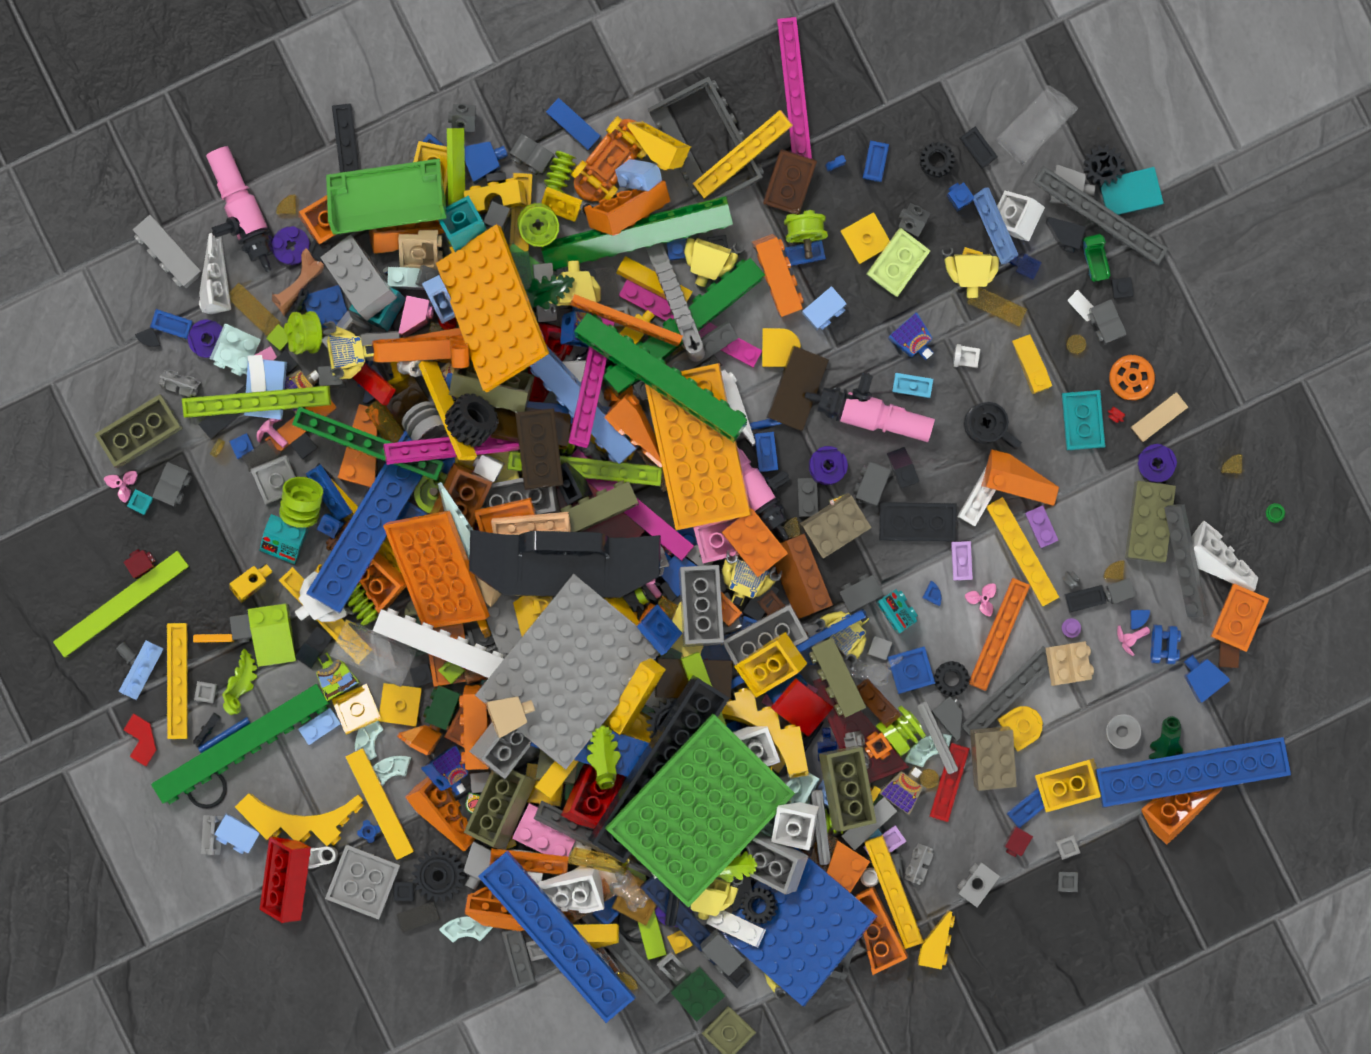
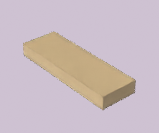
(1159, 417)

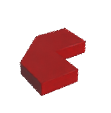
(146, 746)

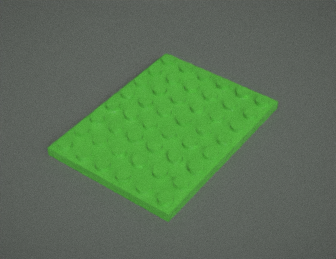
(700, 810)

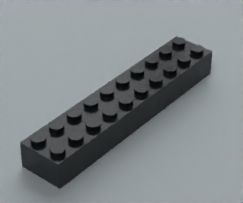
(686, 716)

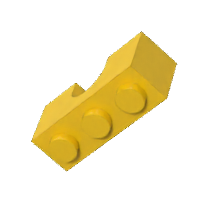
(511, 192)

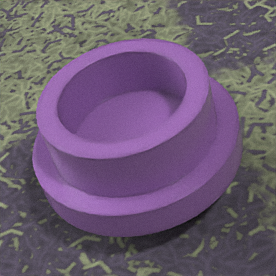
(1071, 628)

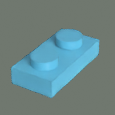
(912, 385)

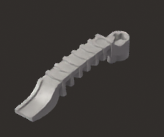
(676, 301)

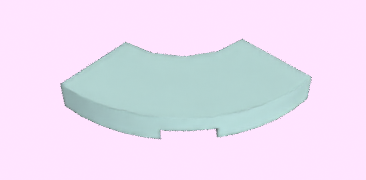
(366, 738)
(924, 750)
(392, 767)
(464, 927)

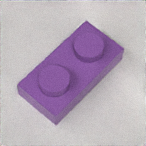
(1041, 526)

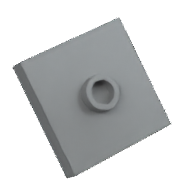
(271, 478)

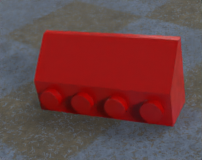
(588, 800)
(285, 879)

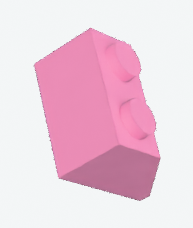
(415, 315)

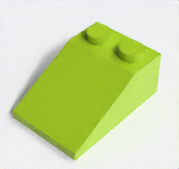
(272, 634)

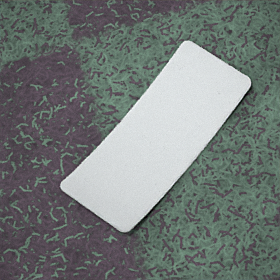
(1080, 304)
(257, 373)

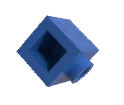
(959, 196)

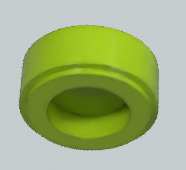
(641, 596)

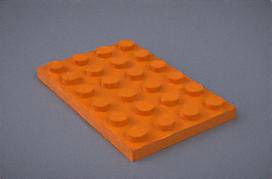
(436, 569)

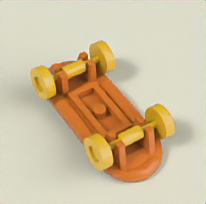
(597, 175)

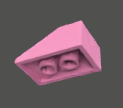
(712, 542)

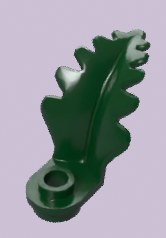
(547, 291)
(1168, 742)

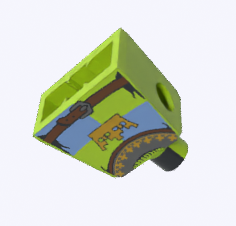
(335, 677)

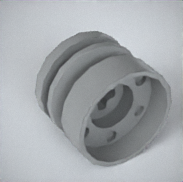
(424, 422)

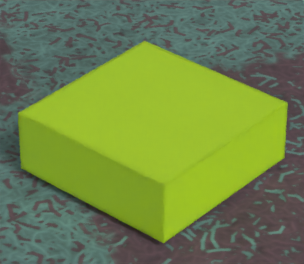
(278, 337)
(451, 671)

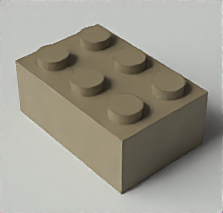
(835, 525)
(993, 758)

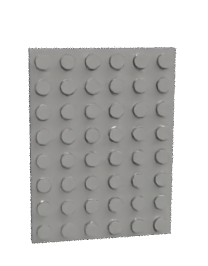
(571, 668)

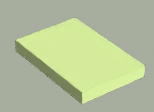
(898, 262)

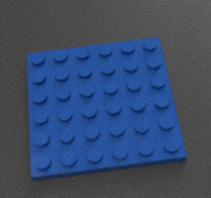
(807, 933)

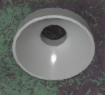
(1133, 734)

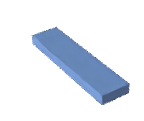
(995, 226)

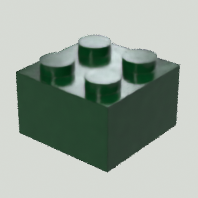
(442, 707)
(698, 993)

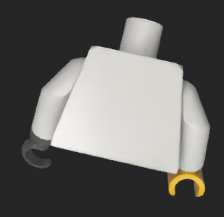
(313, 607)

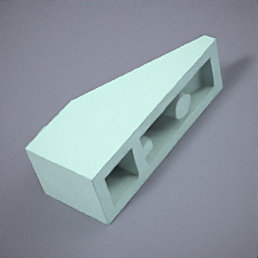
(403, 278)

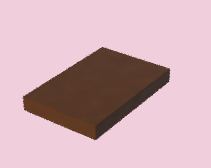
(789, 182)

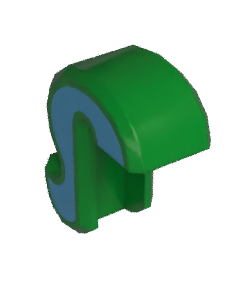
(1096, 257)

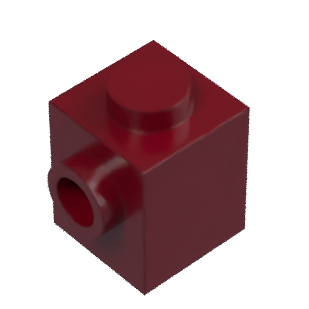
(140, 563)
(1017, 842)

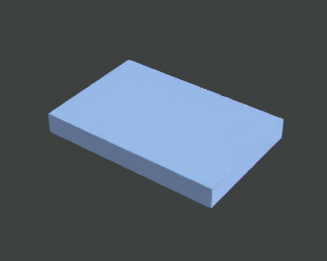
(275, 380)

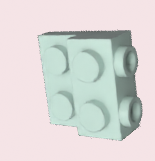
(233, 349)

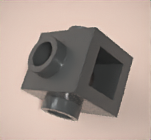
(463, 117)
(913, 219)

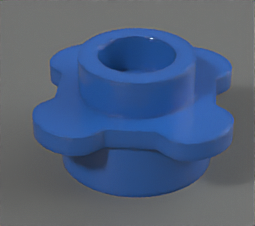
(373, 831)

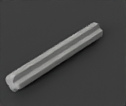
(937, 737)
(820, 828)

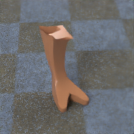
(309, 271)

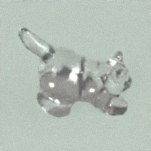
(876, 673)
(627, 887)

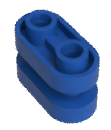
(1171, 653)

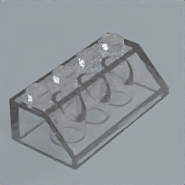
(1036, 124)
(373, 653)

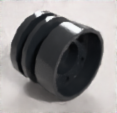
(996, 426)

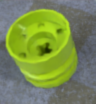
(546, 232)
(301, 502)
(902, 730)

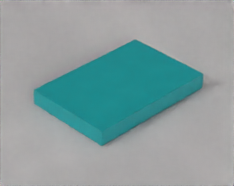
(1133, 192)
(1083, 420)

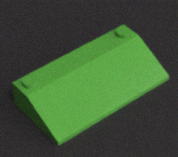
(385, 196)

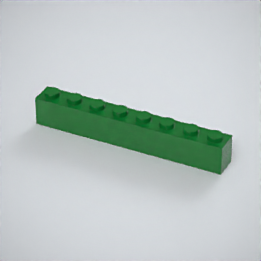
(360, 441)

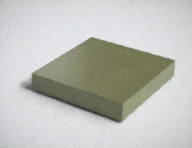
(728, 1032)

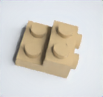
(420, 249)
(1069, 663)

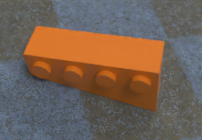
(778, 275)

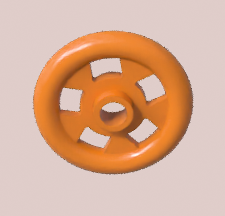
(1146, 385)

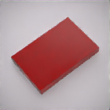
(802, 707)

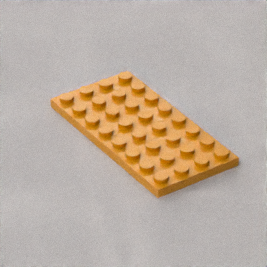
(492, 308)
(697, 461)

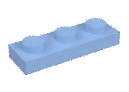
(141, 670)

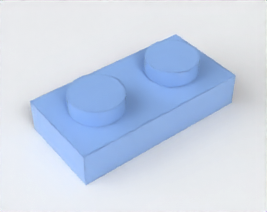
(319, 726)

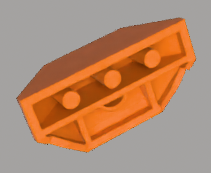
(489, 911)

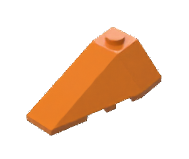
(316, 220)
(1013, 477)

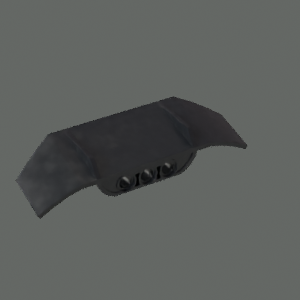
(545, 560)

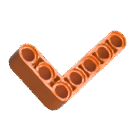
(423, 348)

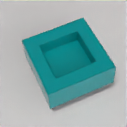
(140, 502)

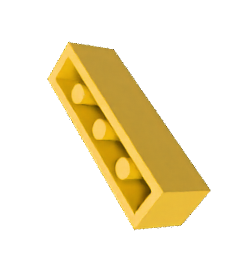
(635, 696)

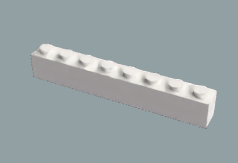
(437, 643)

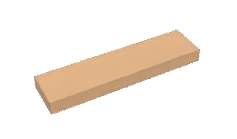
(539, 522)

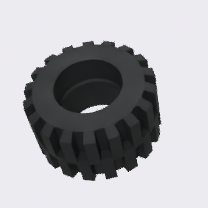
(471, 419)

